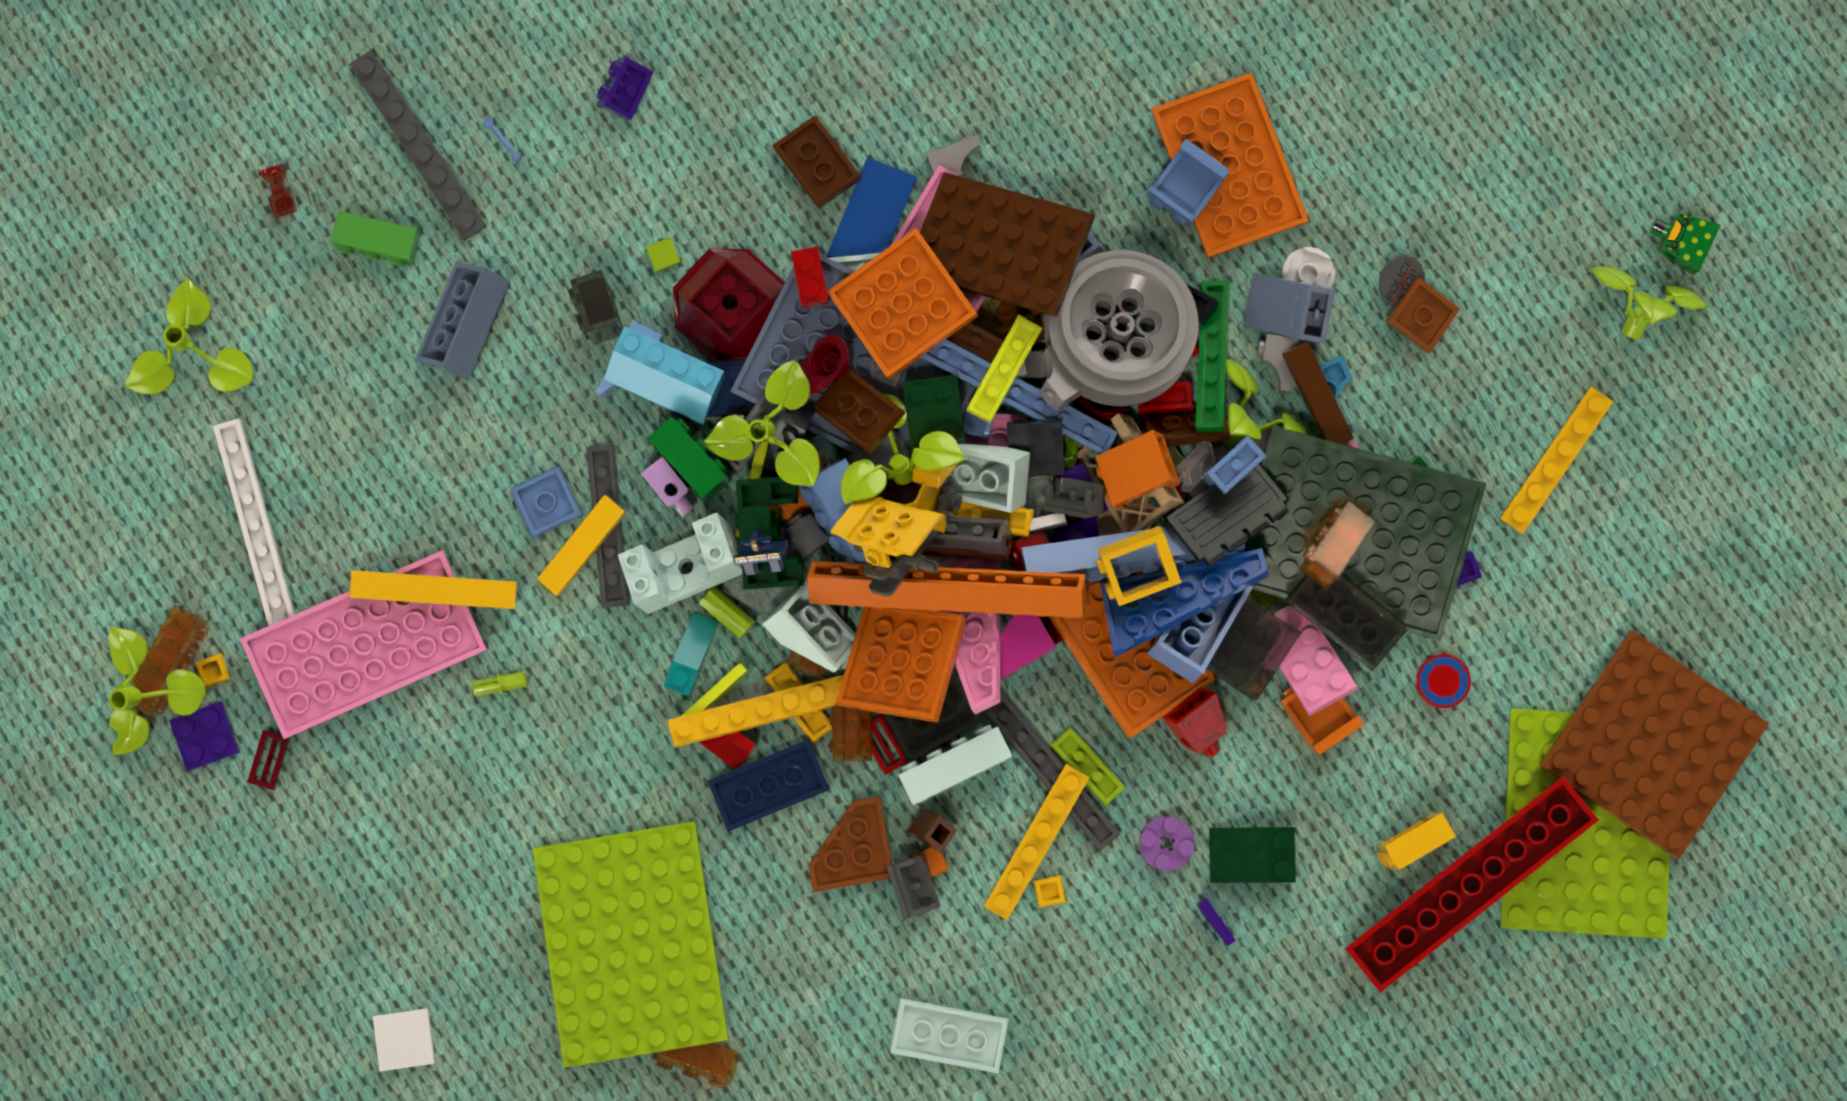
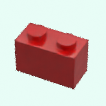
(809, 277)

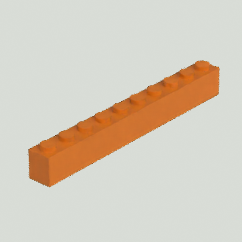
(953, 590)

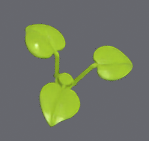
(188, 307)
(1650, 308)
(1239, 422)
(734, 435)
(866, 481)
(184, 690)

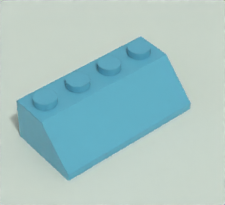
(664, 375)

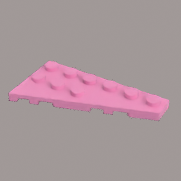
(979, 649)

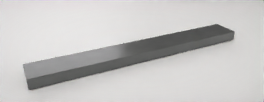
(1048, 768)

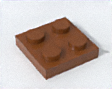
(1422, 315)

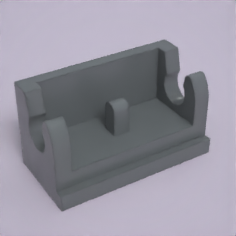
(1074, 498)
(913, 886)

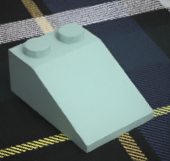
(992, 476)
(811, 629)

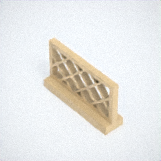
(1167, 497)

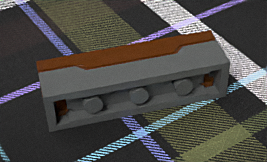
(973, 539)

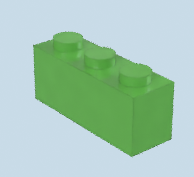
(375, 238)

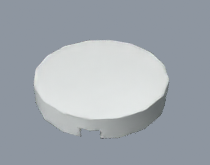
(1315, 264)

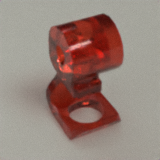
(281, 200)

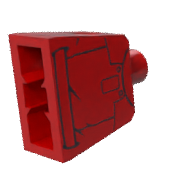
(1198, 722)

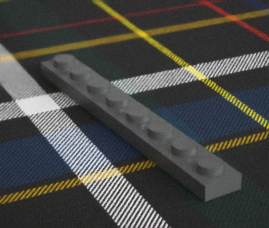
(418, 145)

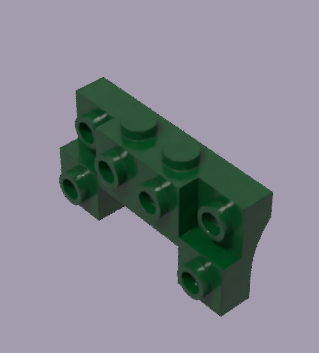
(758, 509)

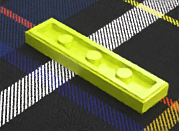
(1004, 369)

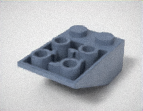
(1289, 308)

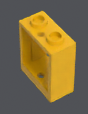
(1131, 544)
(1415, 842)

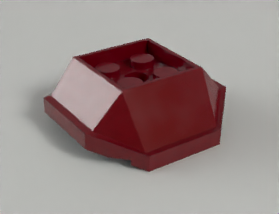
(701, 296)

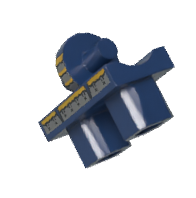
(761, 549)

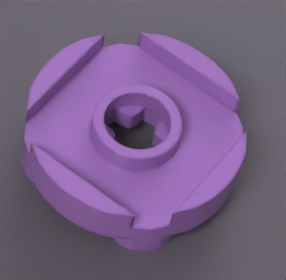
(1162, 858)

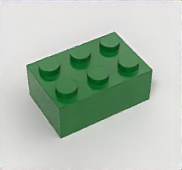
(690, 459)

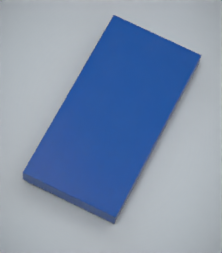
(872, 210)

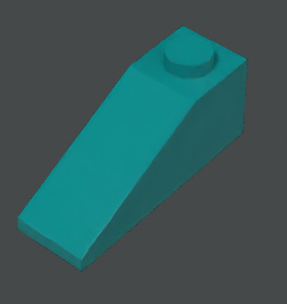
(691, 655)

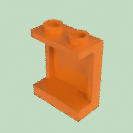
(1136, 469)
(1324, 727)

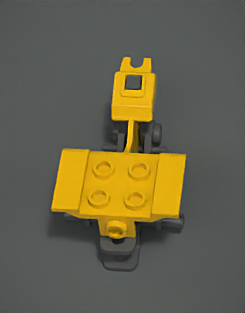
(897, 533)

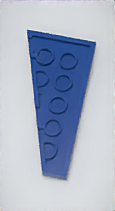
(1199, 590)

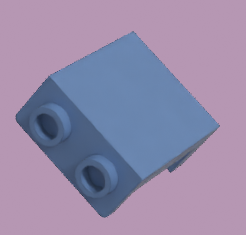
(1187, 184)
(1234, 466)

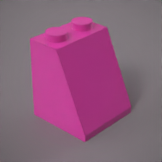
(1023, 643)

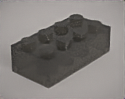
(1349, 617)

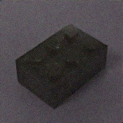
(595, 307)
(1253, 649)
(921, 736)

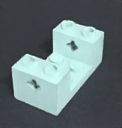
(657, 576)

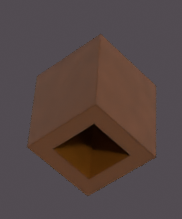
(932, 830)

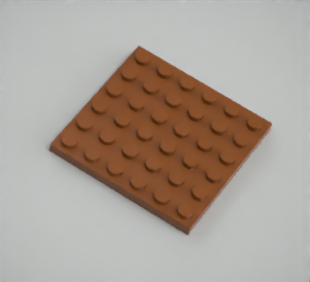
(1654, 744)

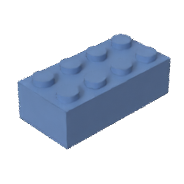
(1193, 643)

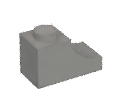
(954, 155)
(1271, 355)
(1033, 369)
(1060, 385)

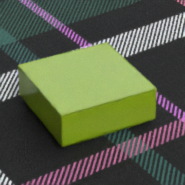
(663, 255)

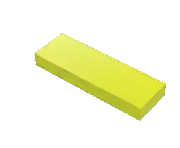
(718, 691)

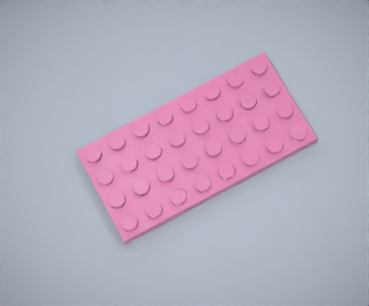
(357, 651)

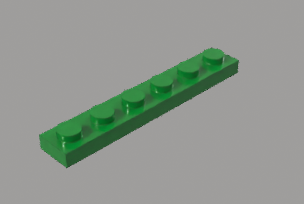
(1213, 361)

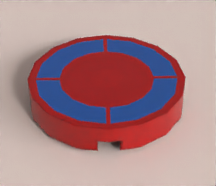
(1443, 681)

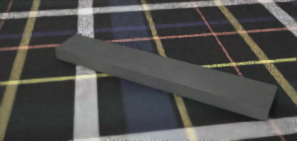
(604, 482)

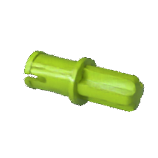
(499, 683)

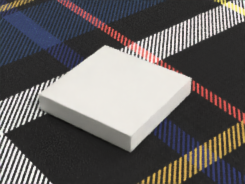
(404, 1039)

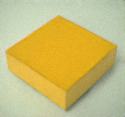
(213, 670)
(1049, 891)

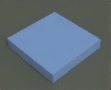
(546, 502)

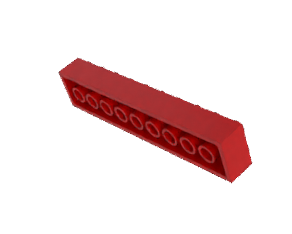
(1471, 884)

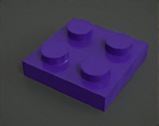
(204, 736)

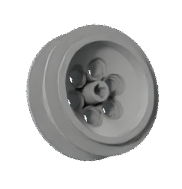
(1158, 300)

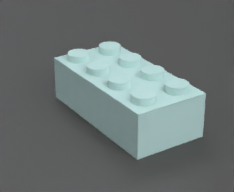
(954, 766)

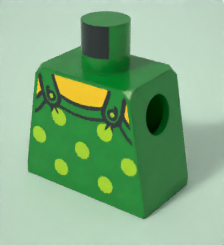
(1685, 240)

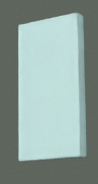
(949, 1035)

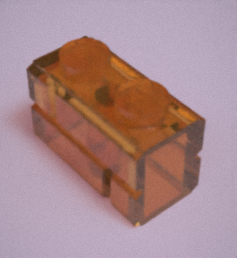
(851, 734)

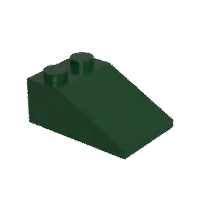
(933, 407)
(1252, 855)

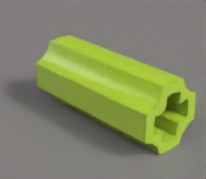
(727, 612)

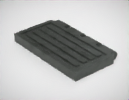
(1220, 519)

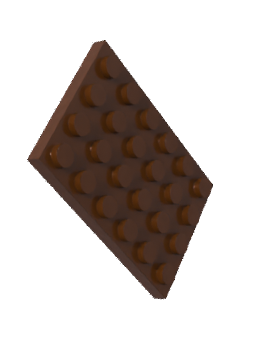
(1005, 242)

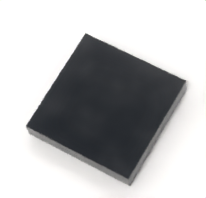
(1043, 442)

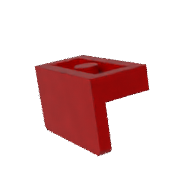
(730, 748)

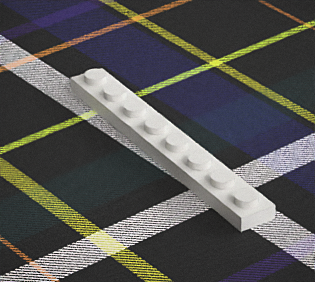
(254, 521)

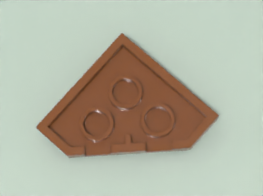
(854, 850)

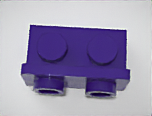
(624, 87)

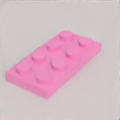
(1314, 666)

